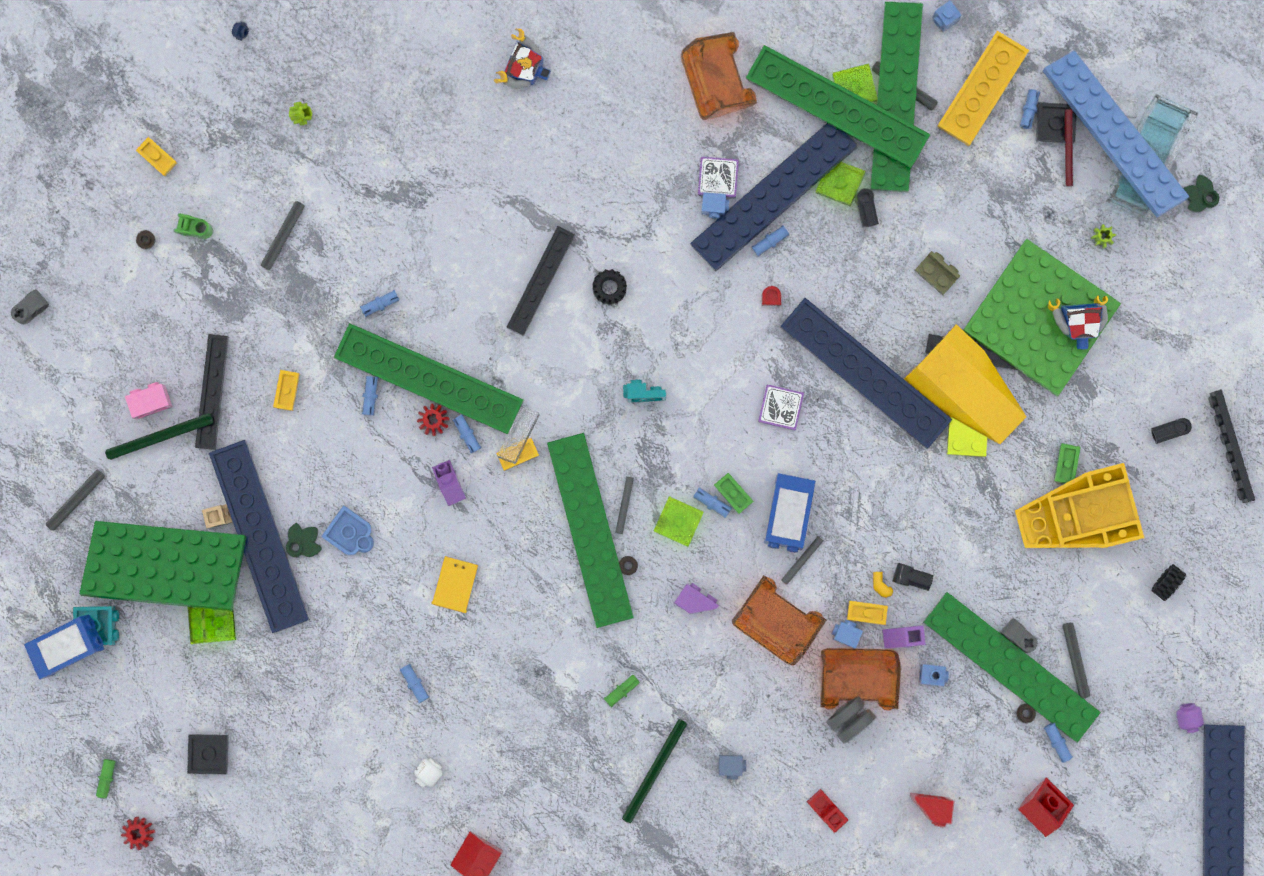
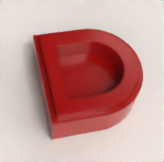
(771, 296)

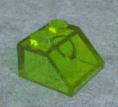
(210, 625)

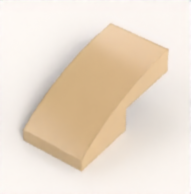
(216, 516)

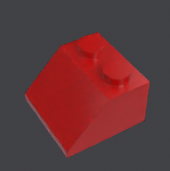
(1046, 807)
(935, 808)
(476, 856)

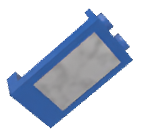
(789, 512)
(64, 646)

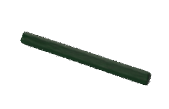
(159, 436)
(654, 771)

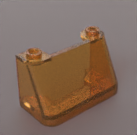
(715, 76)
(777, 623)
(862, 673)

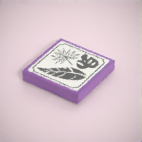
(718, 176)
(781, 407)

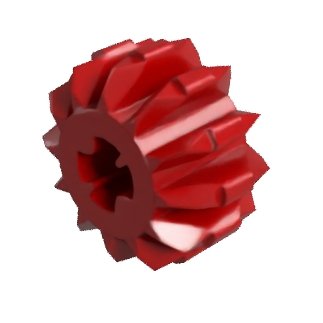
(427, 423)
(131, 834)

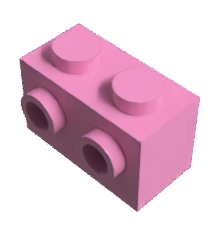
(148, 401)

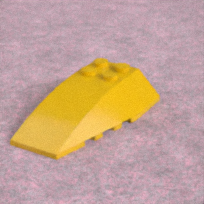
(967, 386)
(1083, 513)

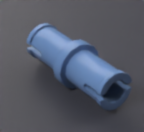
(1030, 109)
(770, 240)
(379, 303)
(370, 395)
(466, 433)
(712, 502)
(414, 683)
(1058, 742)

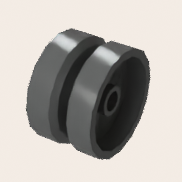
(852, 721)

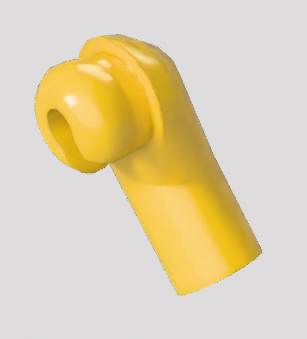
(880, 587)

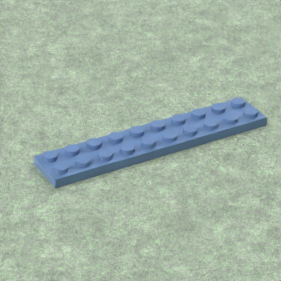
(1115, 134)

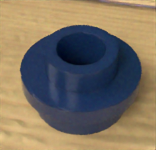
(240, 30)

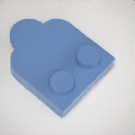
(349, 532)

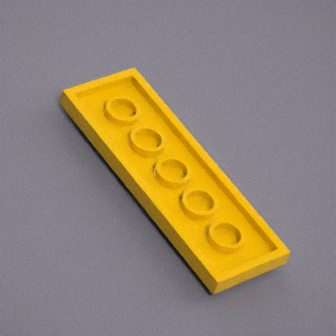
(983, 88)

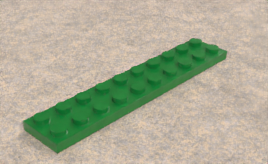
(897, 84)
(838, 106)
(428, 378)
(590, 530)
(1011, 667)

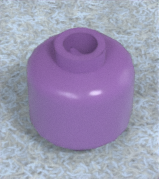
(1190, 717)

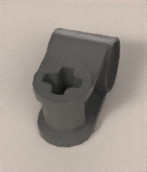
(31, 306)
(1017, 633)

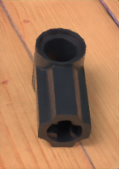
(867, 210)
(1169, 430)
(908, 576)

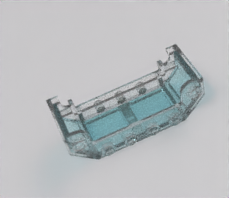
(1164, 130)

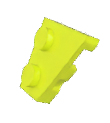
(965, 440)

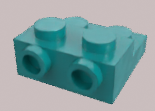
(637, 392)
(105, 621)

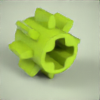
(300, 113)
(1109, 235)

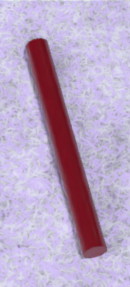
(1068, 147)

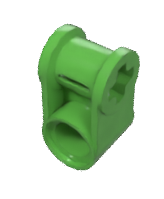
(190, 226)

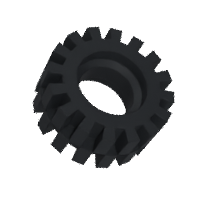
(609, 298)
(1168, 582)

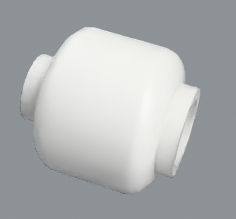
(428, 772)

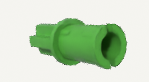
(622, 690)
(105, 778)

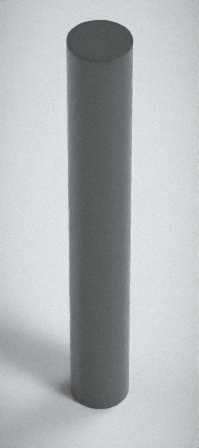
(624, 505)
(802, 560)

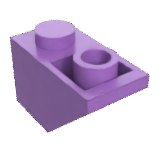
(448, 483)
(693, 601)
(904, 637)

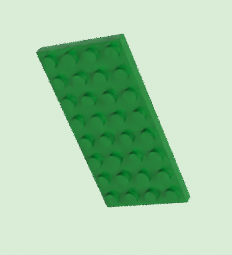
(163, 565)

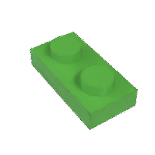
(1067, 463)
(733, 493)

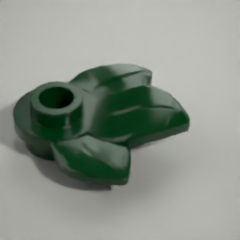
(1199, 192)
(305, 539)

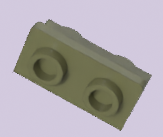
(937, 272)

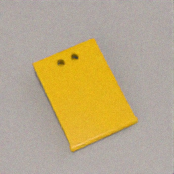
(455, 584)

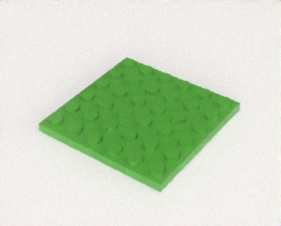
(1021, 327)

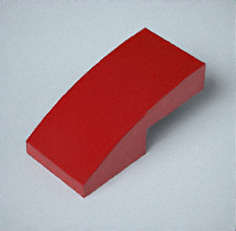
(827, 811)

